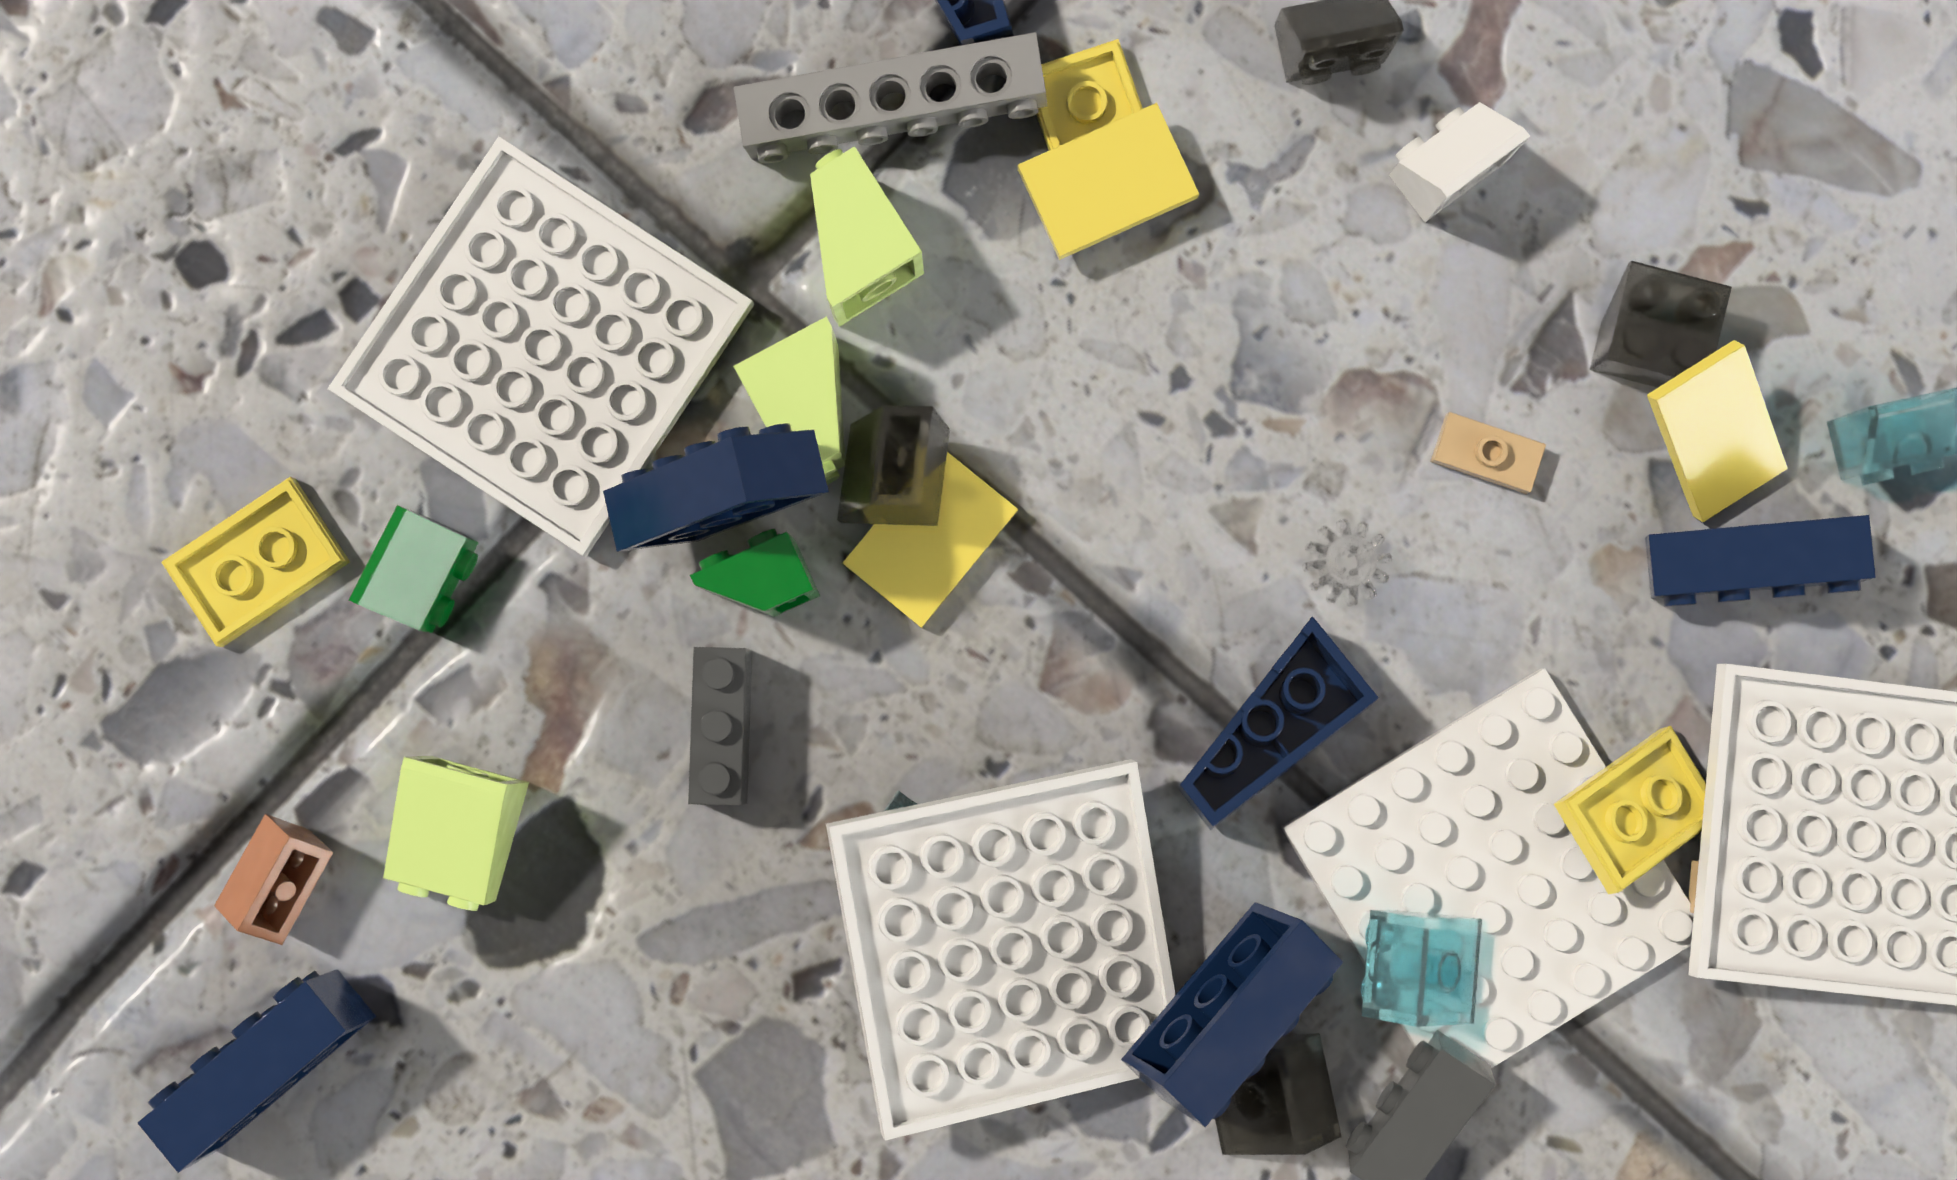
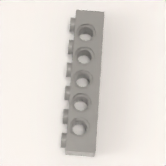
(866, 84)

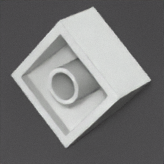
(1455, 158)

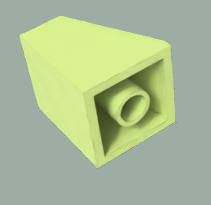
(860, 235)
(801, 386)
(452, 830)

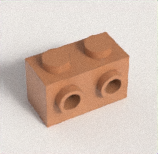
(273, 879)

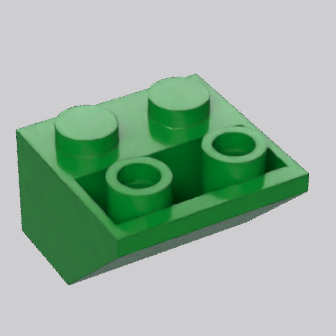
(764, 577)

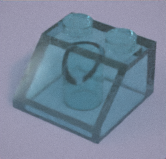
(1896, 435)
(1421, 968)

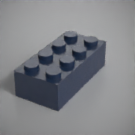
(715, 487)
(1232, 1012)
(254, 1069)

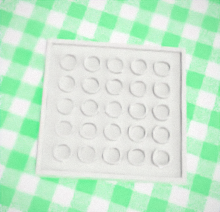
(541, 345)
(1476, 834)
(1829, 837)
(1002, 944)

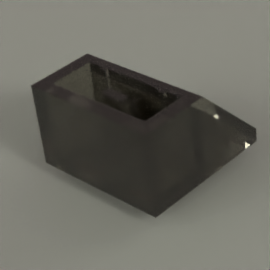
(1335, 38)
(1659, 324)
(895, 467)

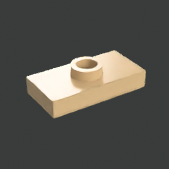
(1488, 453)

